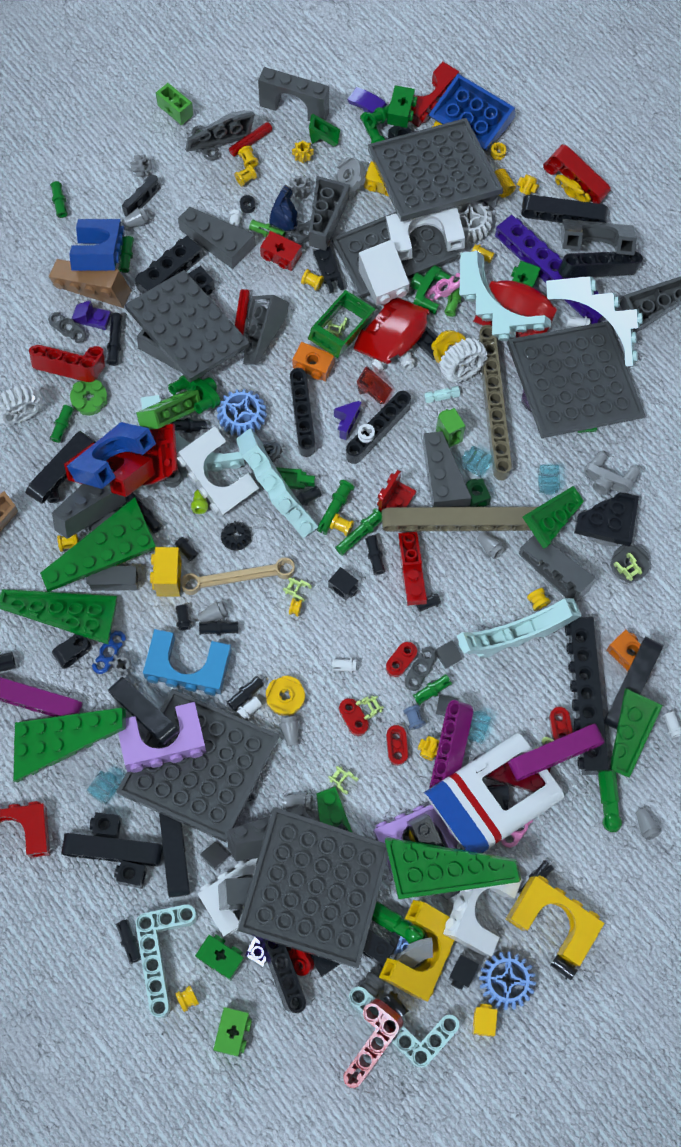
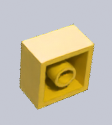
(166, 571)

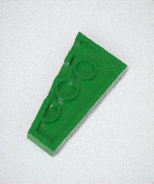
(553, 515)
(633, 729)
(331, 809)

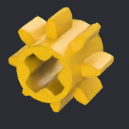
(302, 151)
(528, 184)
(428, 748)

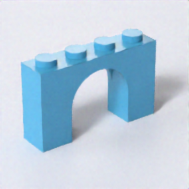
(207, 679)

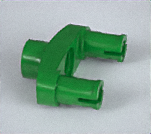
(423, 283)
(206, 389)

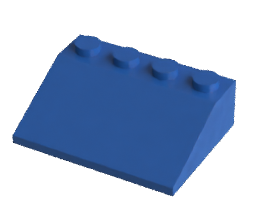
(484, 111)

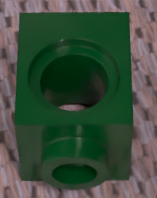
(478, 500)

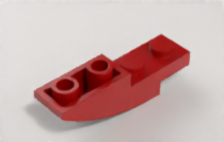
(412, 568)

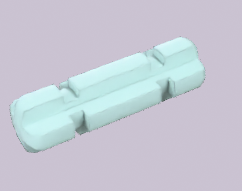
(442, 394)

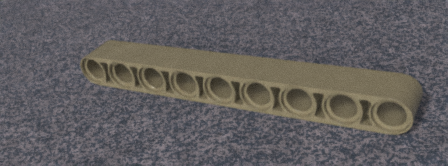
(495, 409)
(455, 519)

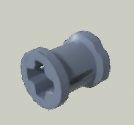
(414, 717)

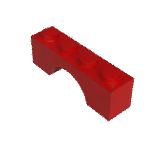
(441, 79)

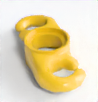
(572, 188)

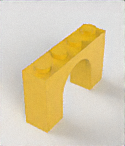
(583, 925)
(422, 979)

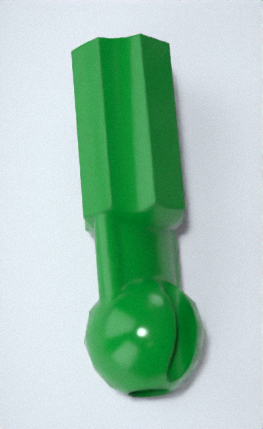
(609, 798)
(395, 923)

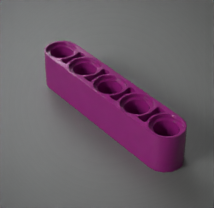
(37, 699)
(452, 741)
(556, 752)

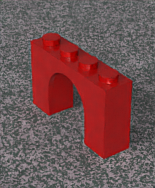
(130, 474)
(35, 826)

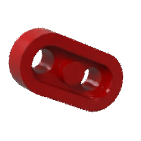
(402, 659)
(353, 716)
(560, 727)
(397, 746)
(305, 958)

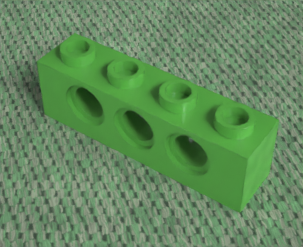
(168, 410)

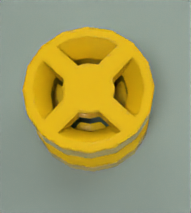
(538, 599)
(187, 998)

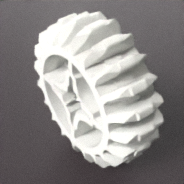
(479, 218)
(463, 360)
(19, 404)

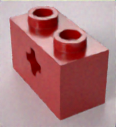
(280, 251)

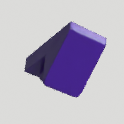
(91, 316)
(348, 416)

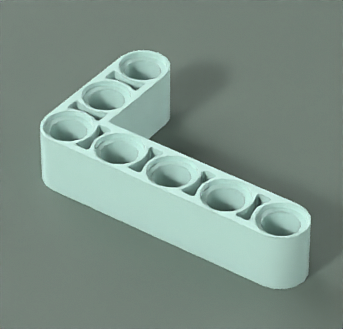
(155, 953)
(415, 1046)

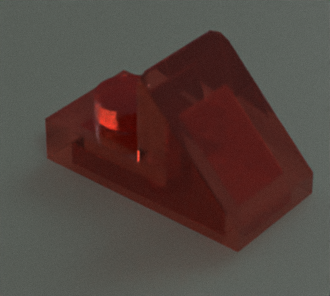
(373, 385)

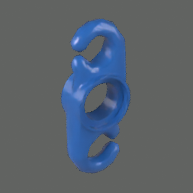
(101, 658)

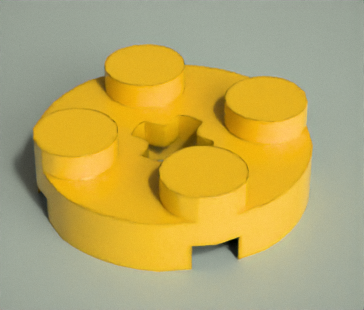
(443, 341)
(288, 706)

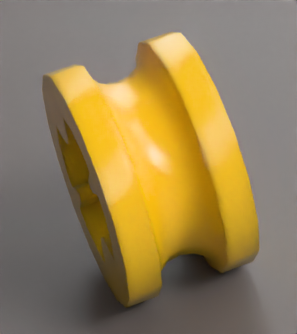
(498, 146)
(295, 607)

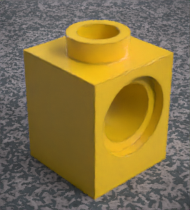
(484, 1020)

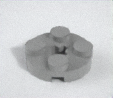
(357, 172)

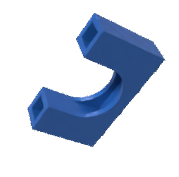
(107, 235)
(91, 465)

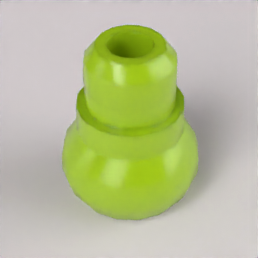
(199, 503)

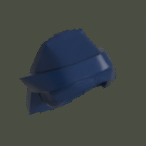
(283, 211)

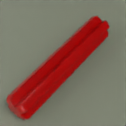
(251, 138)
(242, 310)

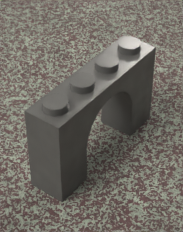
(274, 83)
(620, 236)
(113, 578)

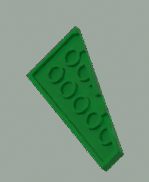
(111, 543)
(76, 613)
(53, 739)
(434, 869)

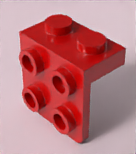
(395, 494)

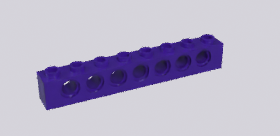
(518, 245)

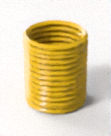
(506, 182)

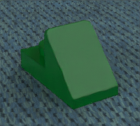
(323, 130)

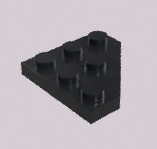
(610, 519)

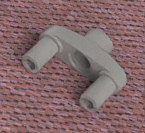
(607, 480)

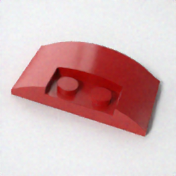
(522, 301)
(393, 330)
(162, 453)

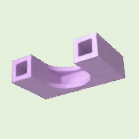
(188, 743)
(397, 828)

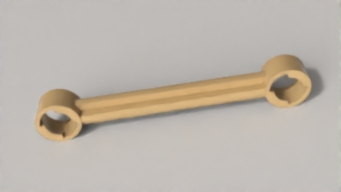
(237, 576)

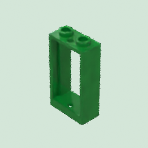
(329, 341)

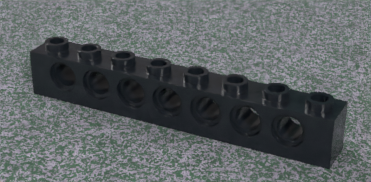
(585, 627)

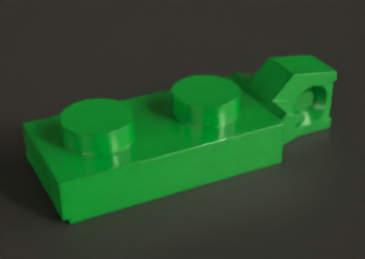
(296, 478)

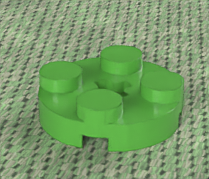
(90, 407)

